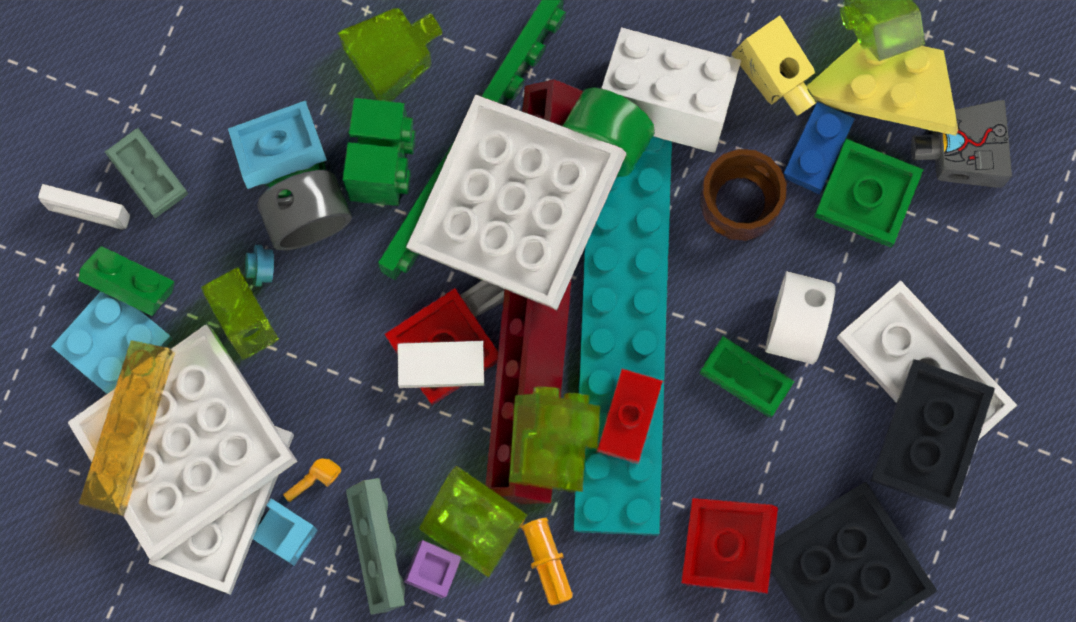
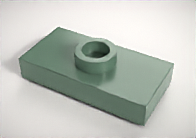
(146, 173)

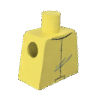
(773, 51)

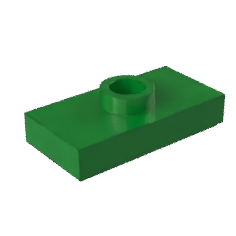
(746, 377)

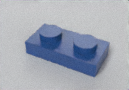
(818, 147)

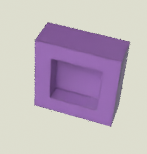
(432, 569)

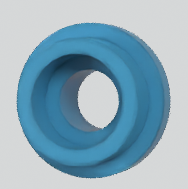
(260, 265)

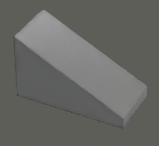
(483, 297)

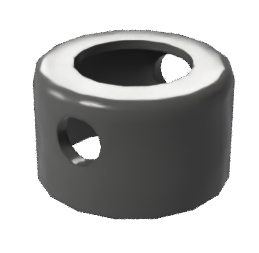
(308, 215)

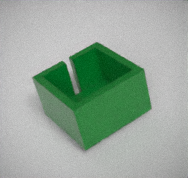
(378, 163)

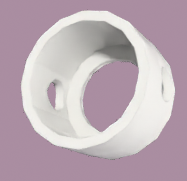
(800, 318)

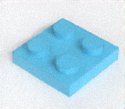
(276, 144)
(101, 337)

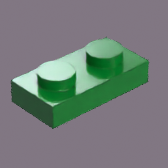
(126, 280)

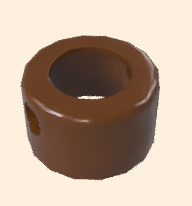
(755, 168)

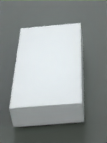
(84, 207)
(440, 364)

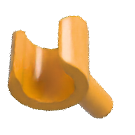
(322, 469)

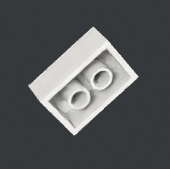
(675, 85)

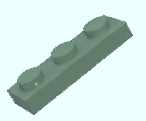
(375, 546)

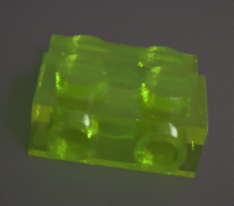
(552, 439)

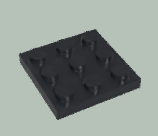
(849, 564)

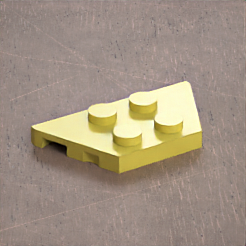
(899, 89)

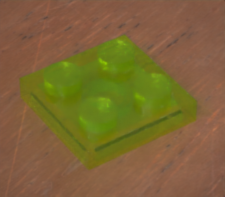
(472, 521)

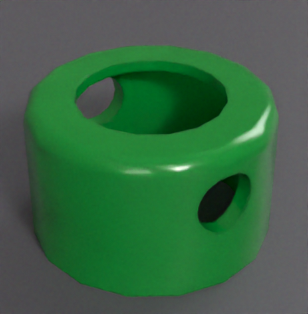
(613, 121)

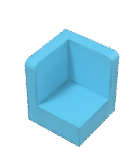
(284, 532)

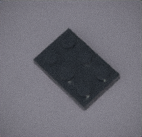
(932, 434)

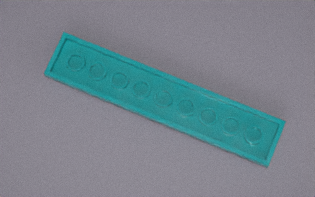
(626, 331)

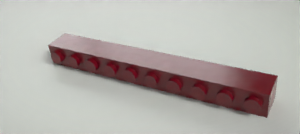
(530, 333)

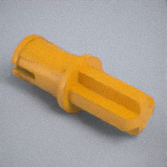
(547, 561)

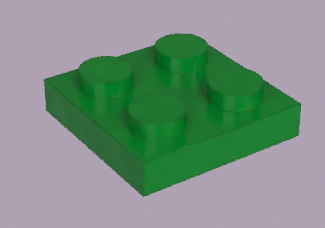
(868, 193)

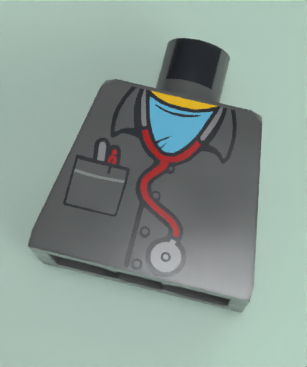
(976, 153)

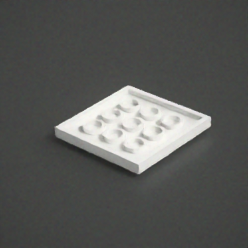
(516, 201)
(203, 450)

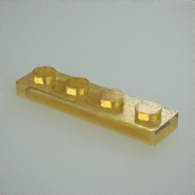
(127, 428)

